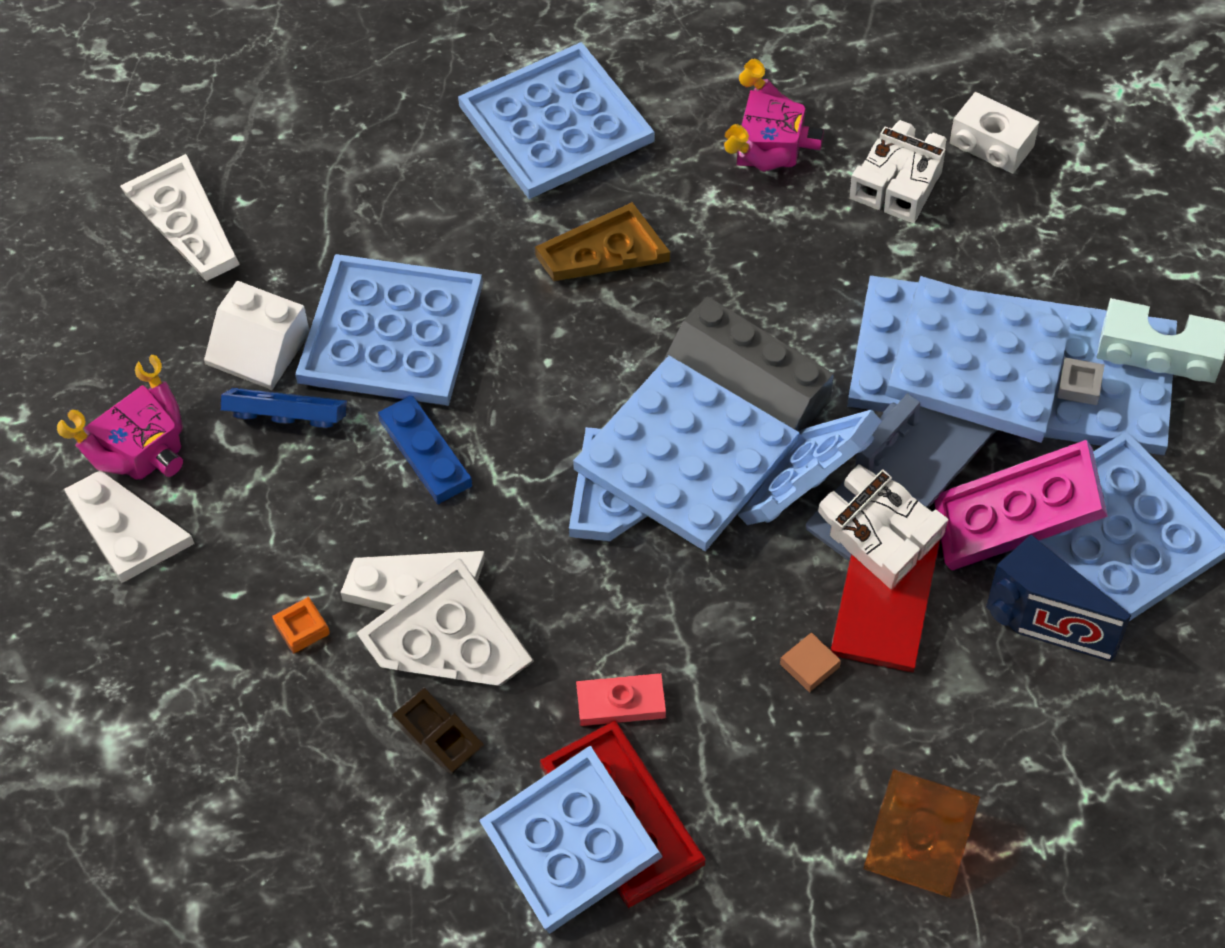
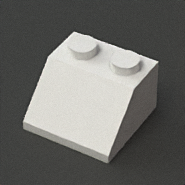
(256, 335)

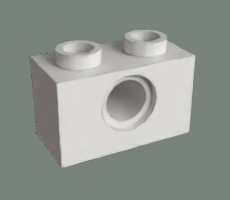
(994, 132)

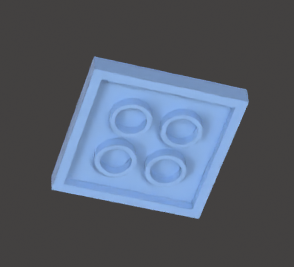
(570, 839)

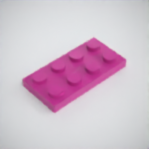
(1021, 501)

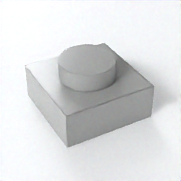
(1080, 381)

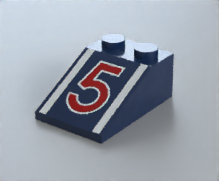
(1055, 603)

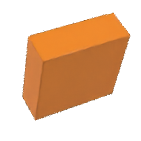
(301, 625)

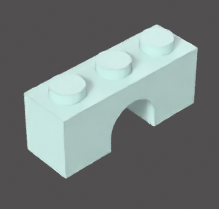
(1133, 342)

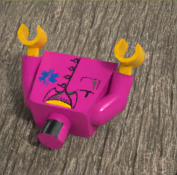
(770, 127)
(135, 432)

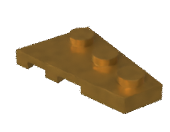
(603, 245)

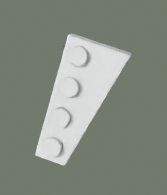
(183, 214)

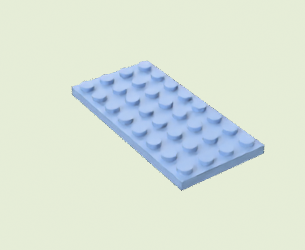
(1129, 395)

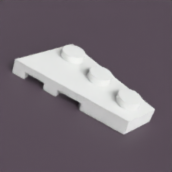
(125, 526)
(388, 579)

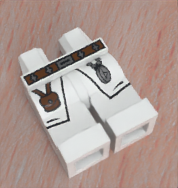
(900, 169)
(882, 524)

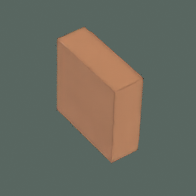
(810, 662)

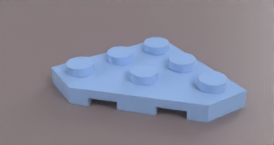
(809, 463)
(597, 511)

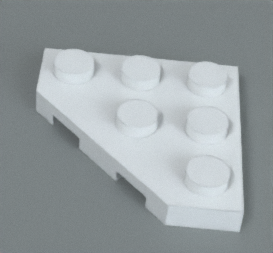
(447, 632)

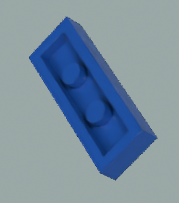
(283, 407)
(425, 449)

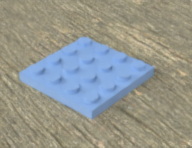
(556, 120)
(390, 329)
(980, 359)
(686, 452)
(1152, 532)

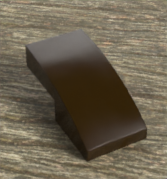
(436, 731)

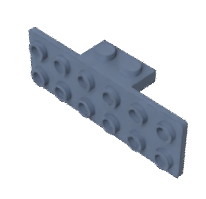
(918, 451)

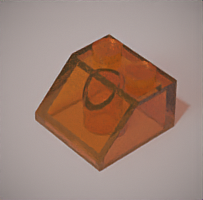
(921, 833)

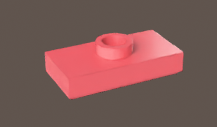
(621, 699)

